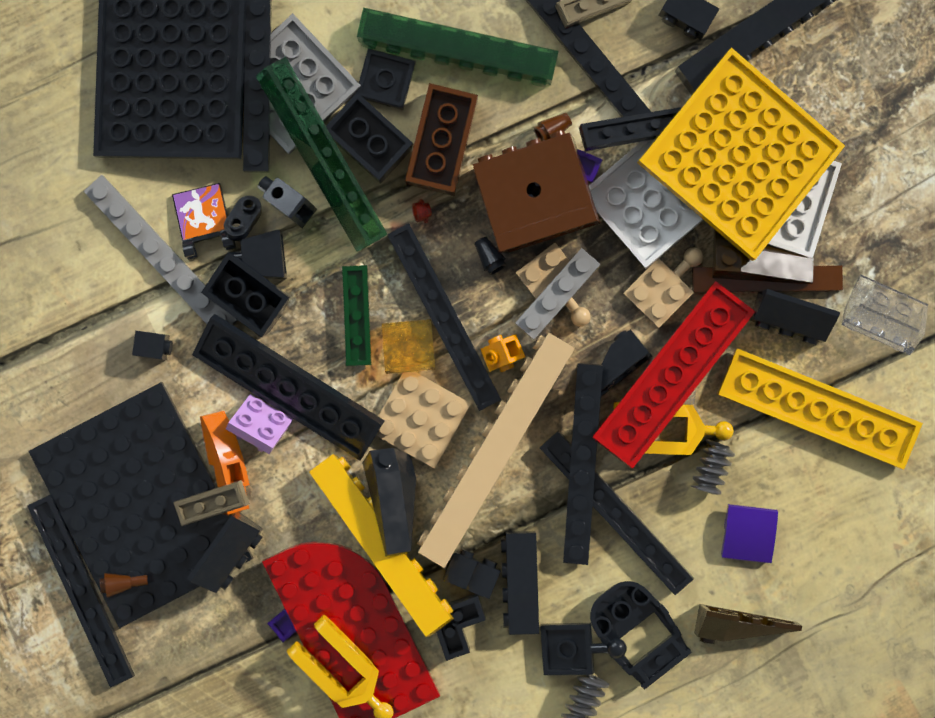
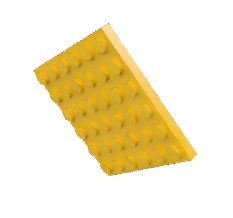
(741, 154)

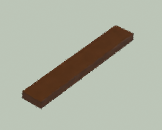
(824, 279)

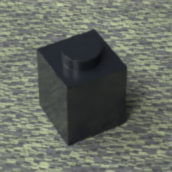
(152, 345)

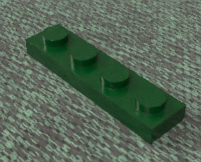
(356, 315)

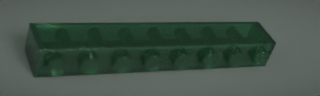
(457, 46)
(321, 154)

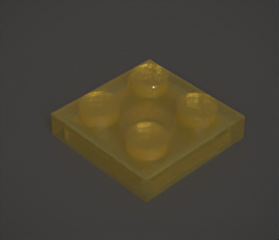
(408, 346)

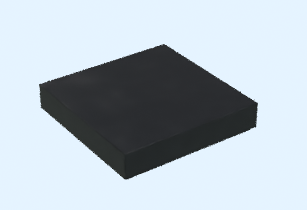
(386, 78)

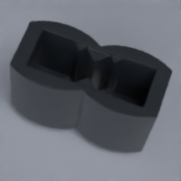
(471, 573)

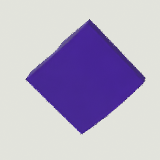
(749, 533)

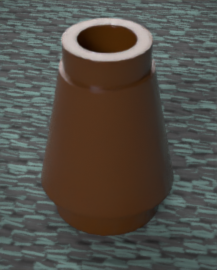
(552, 125)

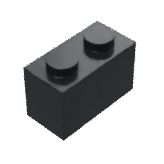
(689, 15)

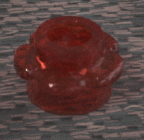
(421, 211)

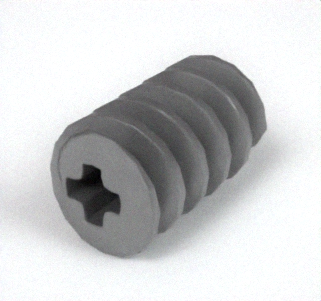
(713, 467)
(586, 697)

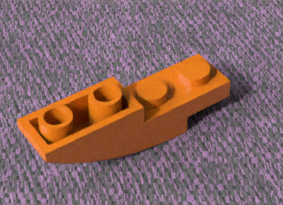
(223, 452)

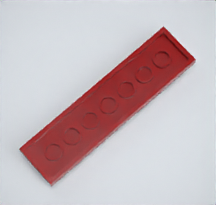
(673, 375)

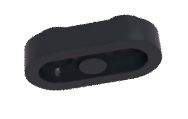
(244, 216)

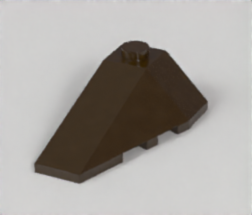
(771, 264)
(727, 625)

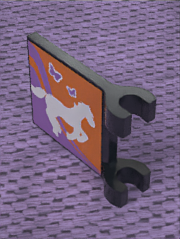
(201, 217)

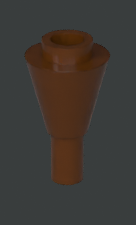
(115, 584)

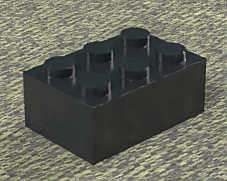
(369, 138)

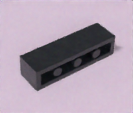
(521, 582)

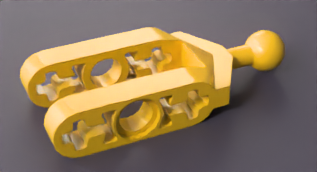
(694, 433)
(362, 691)

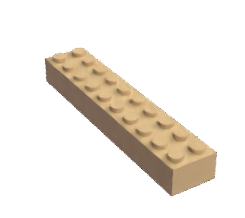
(495, 450)

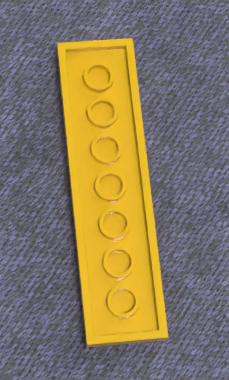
(819, 408)

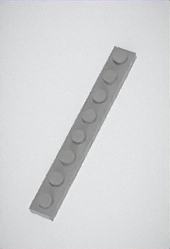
(154, 249)

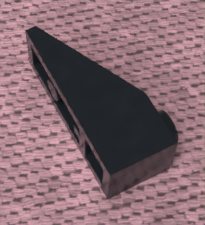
(622, 359)

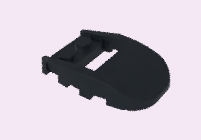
(624, 608)

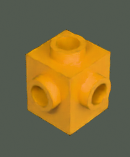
(498, 355)

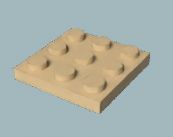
(421, 417)

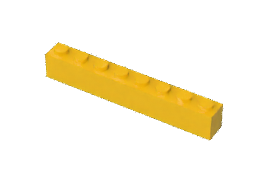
(398, 570)

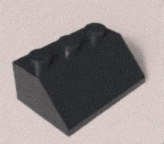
(246, 295)
(793, 316)
(226, 553)

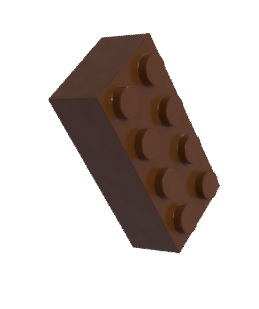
(441, 139)

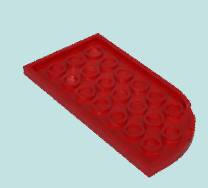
(352, 593)

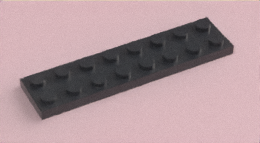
(287, 387)

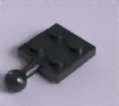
(570, 648)

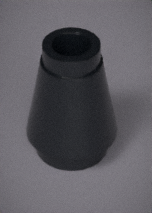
(489, 255)

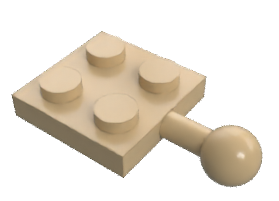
(542, 271)
(660, 290)

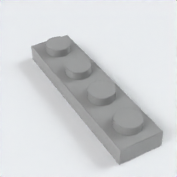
(557, 293)

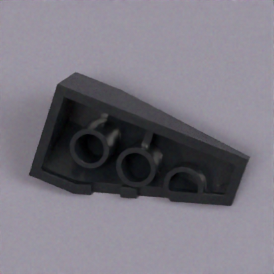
(392, 493)

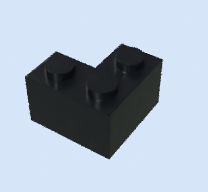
(452, 636)

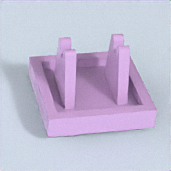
(259, 424)

